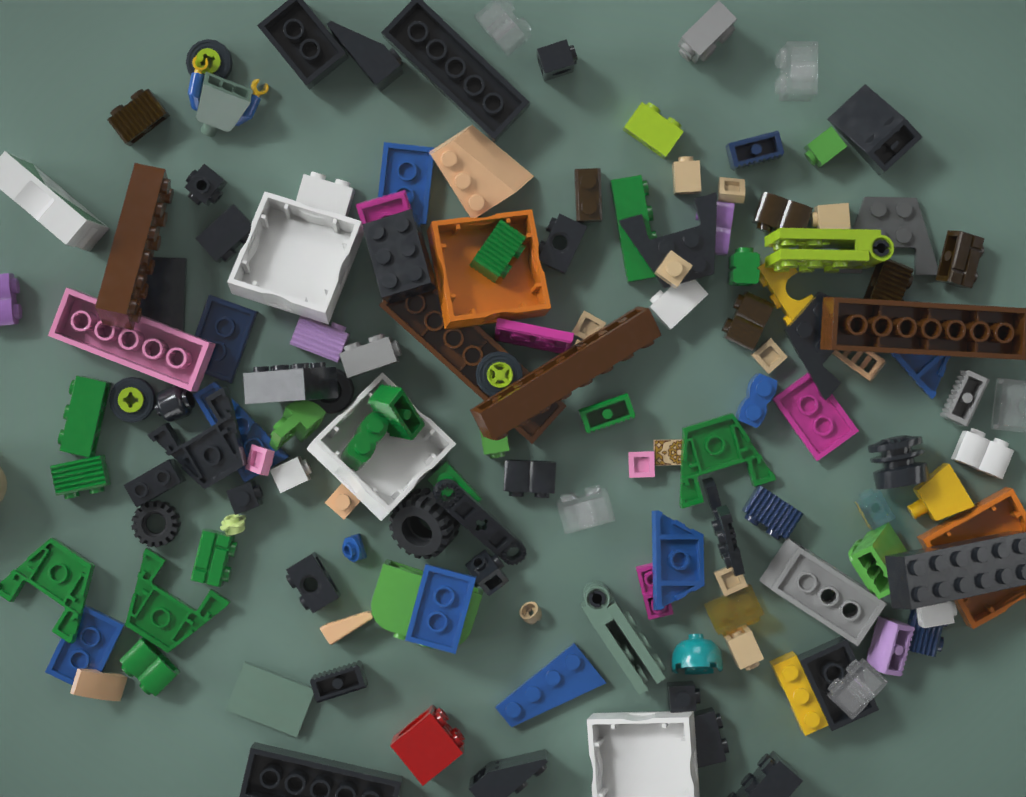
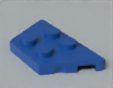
(924, 370)
(675, 559)

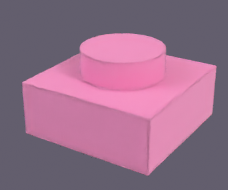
(260, 460)
(641, 464)

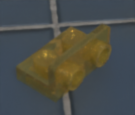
(734, 610)

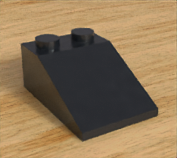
(373, 58)

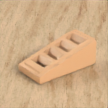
(880, 362)
(340, 628)

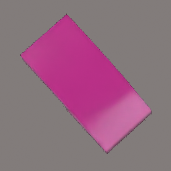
(645, 577)

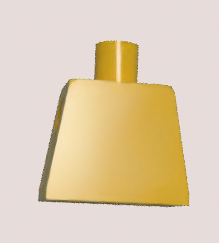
(940, 495)

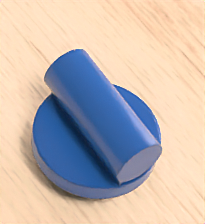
(354, 548)

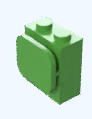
(869, 557)

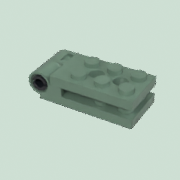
(603, 611)

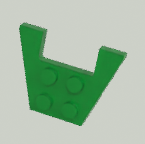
(715, 446)
(61, 576)
(162, 616)

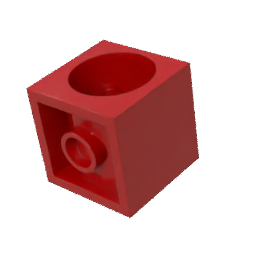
(428, 744)

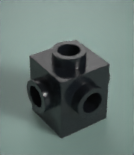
(198, 179)
(485, 567)

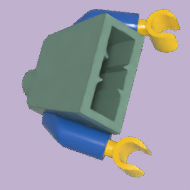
(220, 101)

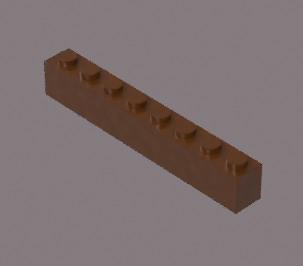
(565, 373)

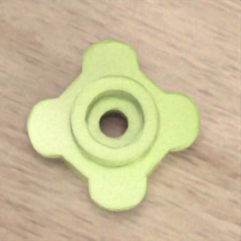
(233, 524)

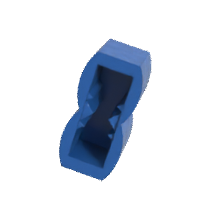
(754, 406)

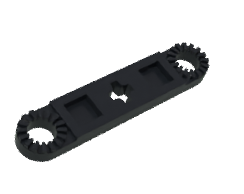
(468, 511)

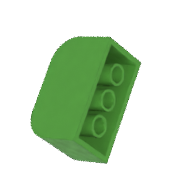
(396, 598)

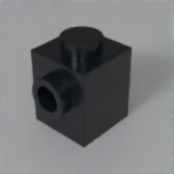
(245, 497)
(682, 696)

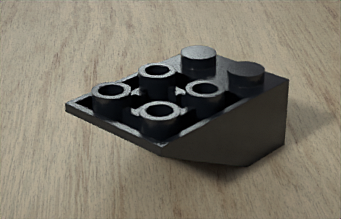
(874, 129)
(508, 774)

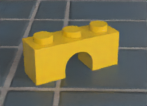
(776, 284)
(799, 693)

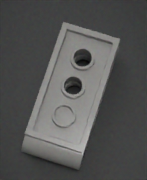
(803, 576)

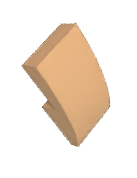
(98, 685)

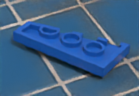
(249, 429)
(556, 683)

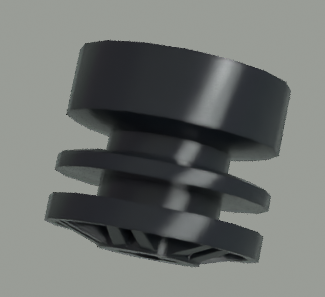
(898, 462)

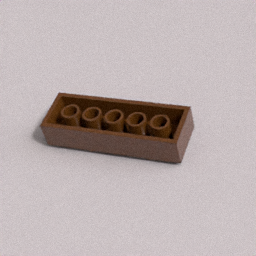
(134, 247)

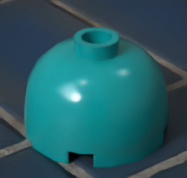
(697, 656)

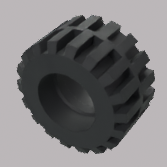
(413, 534)

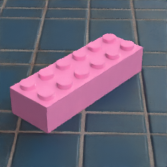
(148, 348)

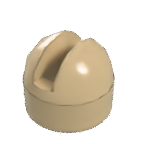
(526, 608)

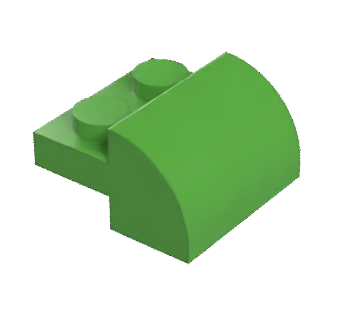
(298, 420)

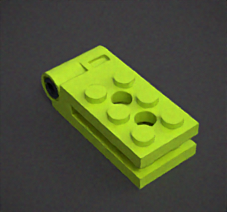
(856, 249)

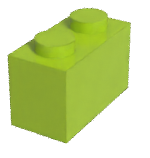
(653, 129)

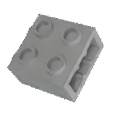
(706, 32)
(378, 353)

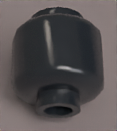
(174, 403)

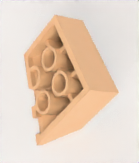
(478, 170)

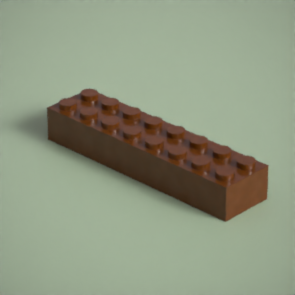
(923, 328)
(459, 349)

